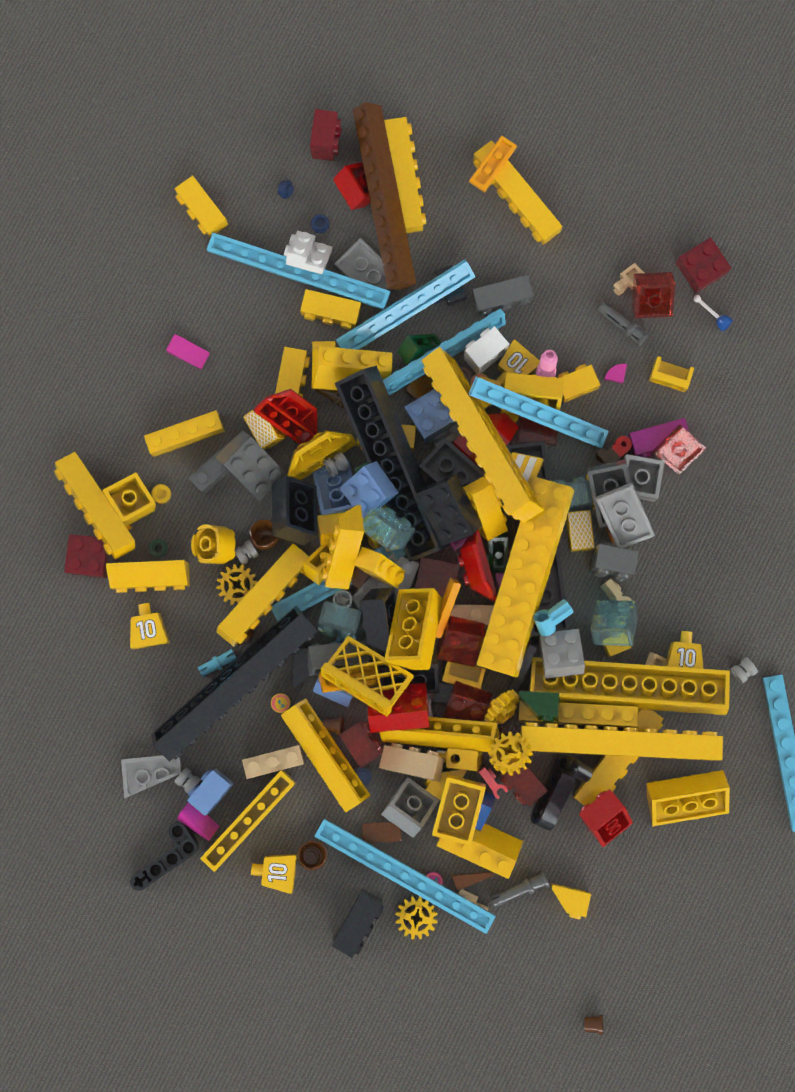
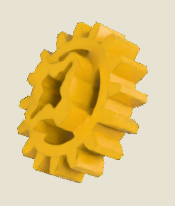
(242, 577)
(502, 707)
(512, 761)
(425, 918)

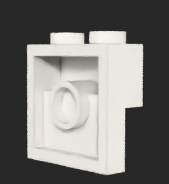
(307, 253)

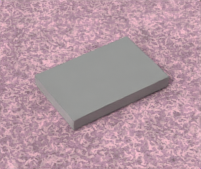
(362, 264)
(625, 516)

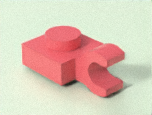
(489, 777)

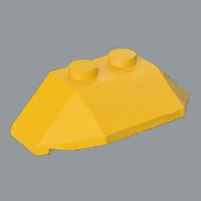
(310, 455)

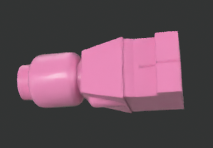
(547, 364)

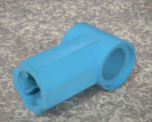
(548, 619)

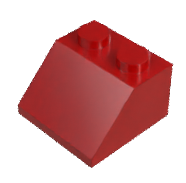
(353, 185)

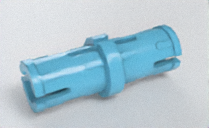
(217, 663)

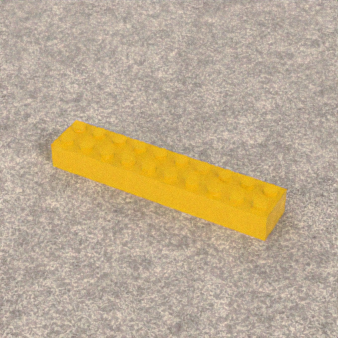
(481, 436)
(525, 580)
(640, 686)
(623, 743)

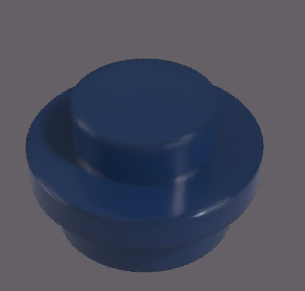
(285, 189)
(320, 223)
(364, 775)

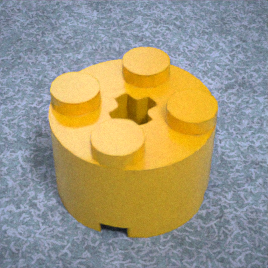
(213, 544)

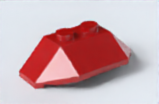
(290, 415)
(504, 425)
(476, 567)

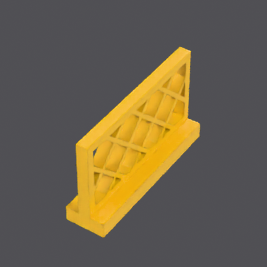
(355, 687)

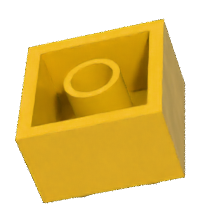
(130, 499)

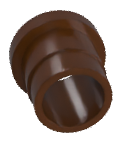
(334, 725)
(594, 1024)

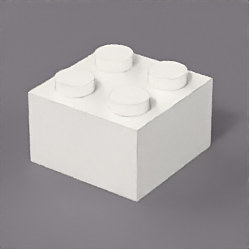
(485, 350)

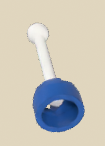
(722, 322)

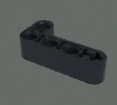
(559, 787)
(163, 861)

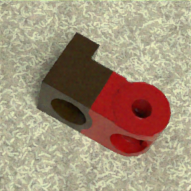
(618, 450)

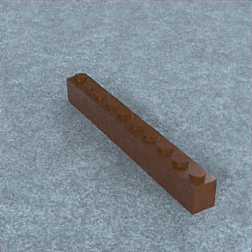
(384, 196)

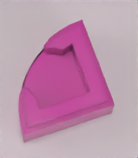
(616, 373)

